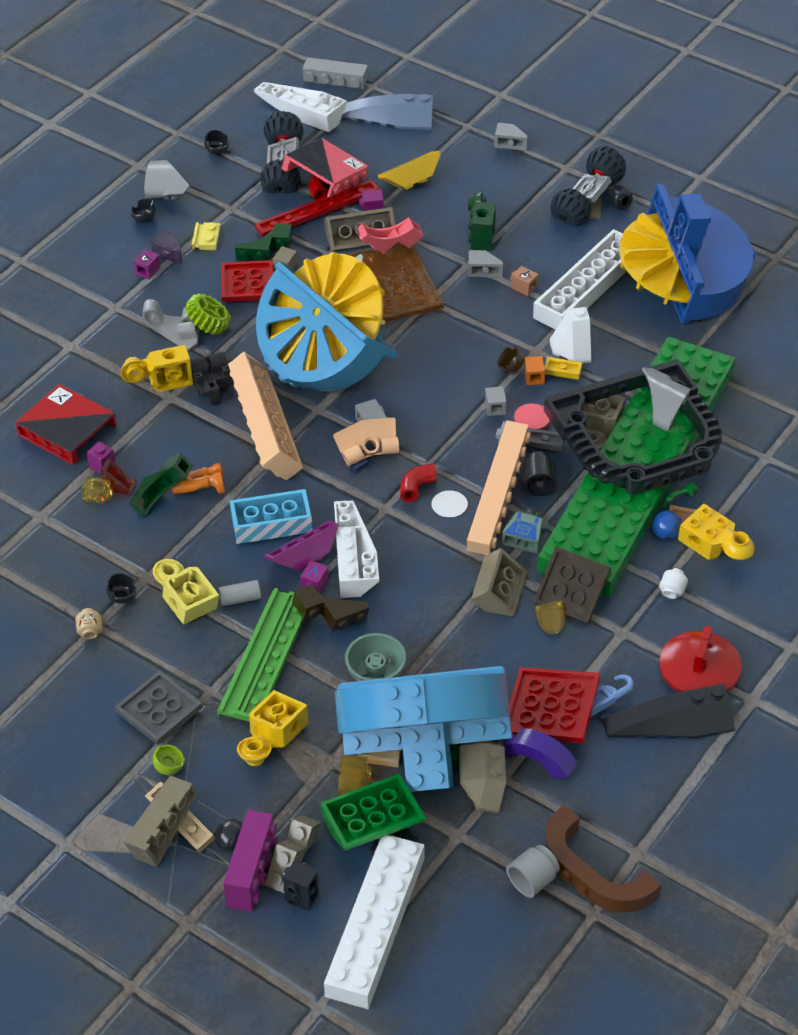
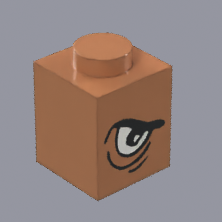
(524, 281)

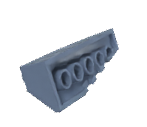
(401, 110)

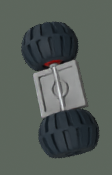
(283, 134)
(604, 169)

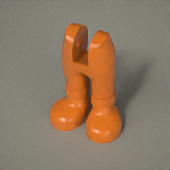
(201, 479)

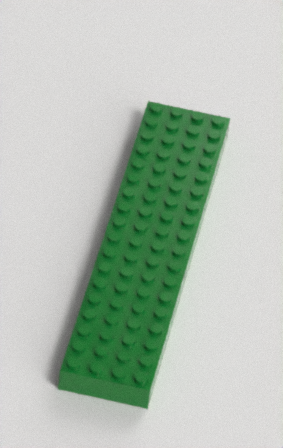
(609, 521)

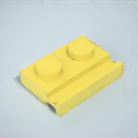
(206, 236)

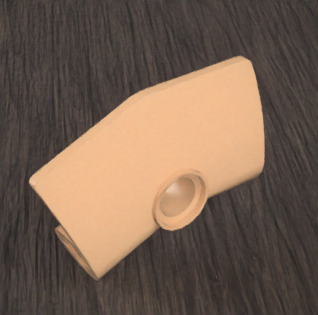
(379, 432)

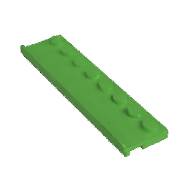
(263, 657)

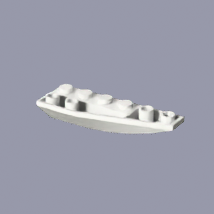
(311, 106)
(355, 552)

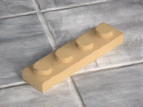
(190, 828)

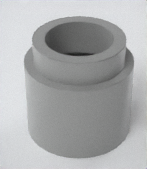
(533, 870)

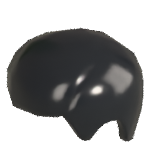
(216, 142)
(144, 211)
(120, 588)
(227, 834)

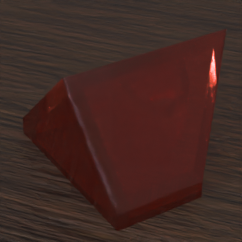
(118, 479)

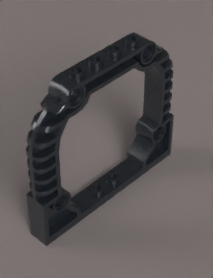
(569, 420)

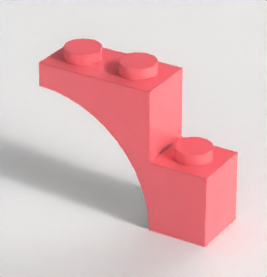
(404, 233)

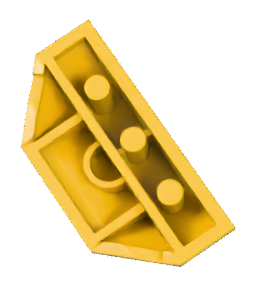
(412, 172)

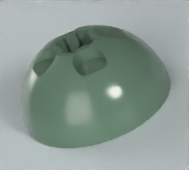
(375, 657)

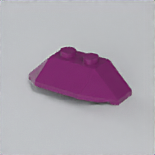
(306, 547)

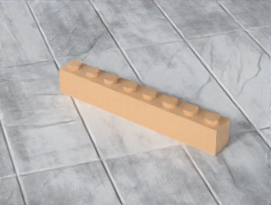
(498, 488)

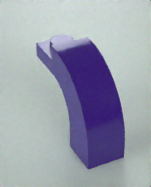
(542, 748)

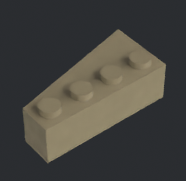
(161, 821)

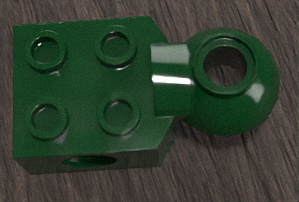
(481, 222)

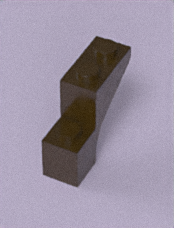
(336, 612)

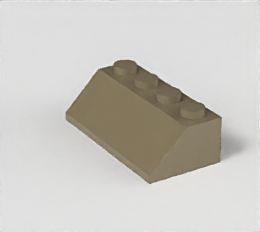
(343, 229)

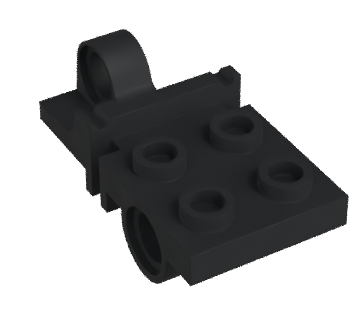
(210, 375)

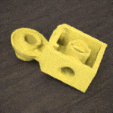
(185, 590)

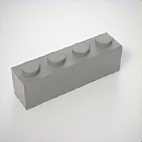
(335, 73)

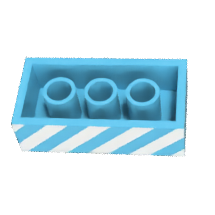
(271, 516)

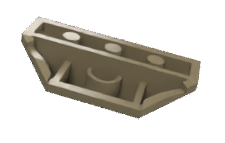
(483, 773)

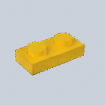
(563, 368)

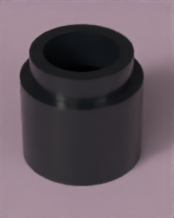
(539, 474)

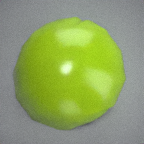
(168, 760)

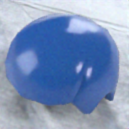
(666, 525)

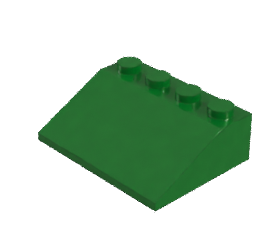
(371, 812)

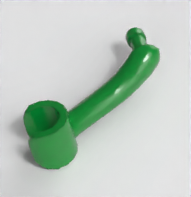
(689, 488)

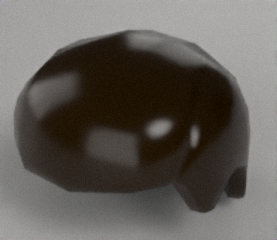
(511, 359)

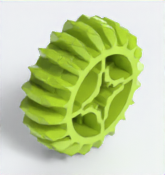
(207, 314)

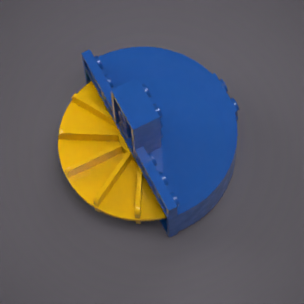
(687, 255)

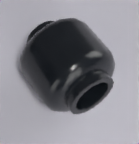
(620, 197)

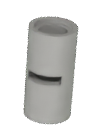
(239, 593)

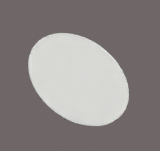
(449, 503)

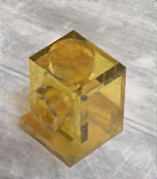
(96, 490)

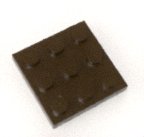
(574, 582)

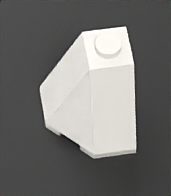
(573, 336)

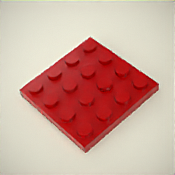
(554, 702)

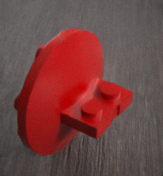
(700, 661)

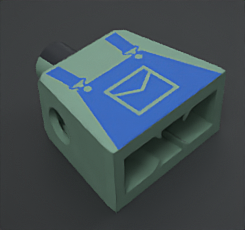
(523, 531)

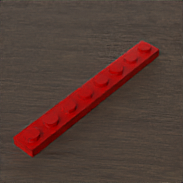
(316, 208)

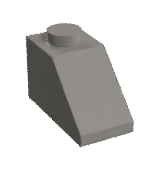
(510, 137)
(484, 264)

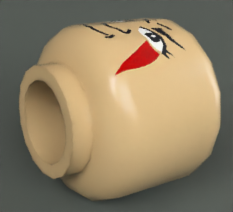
(88, 623)

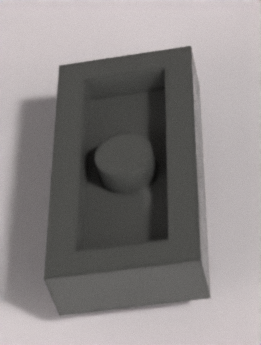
(545, 440)

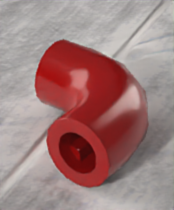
(317, 188)
(415, 478)

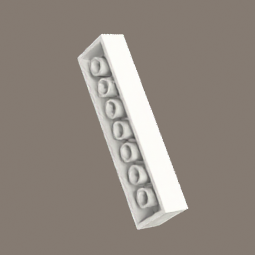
(582, 283)
(374, 921)

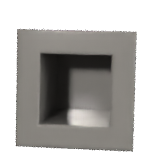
(495, 401)

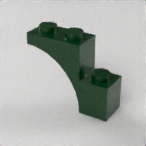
(262, 249)
(155, 485)

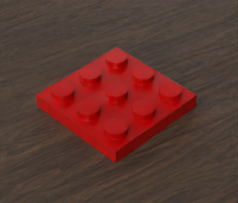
(244, 280)

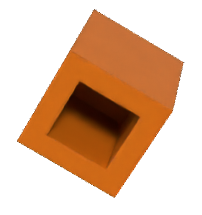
(534, 370)

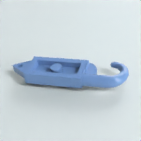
(608, 695)

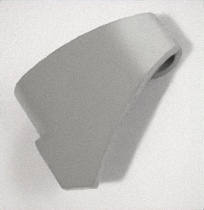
(163, 181)
(175, 329)
(666, 397)

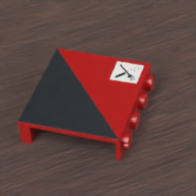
(63, 422)

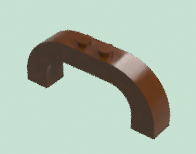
(586, 880)

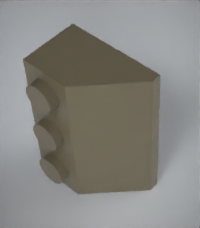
(499, 583)

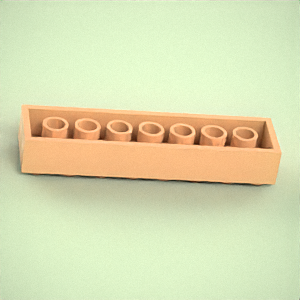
(265, 416)

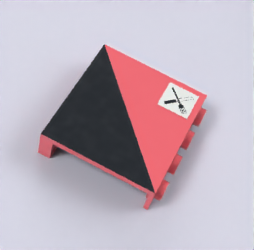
(328, 164)

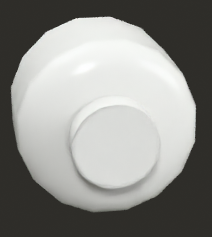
(673, 583)

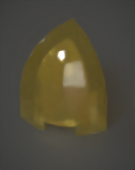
(551, 616)

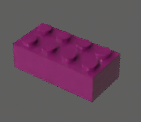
(250, 861)

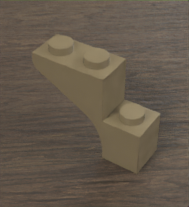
(300, 837)

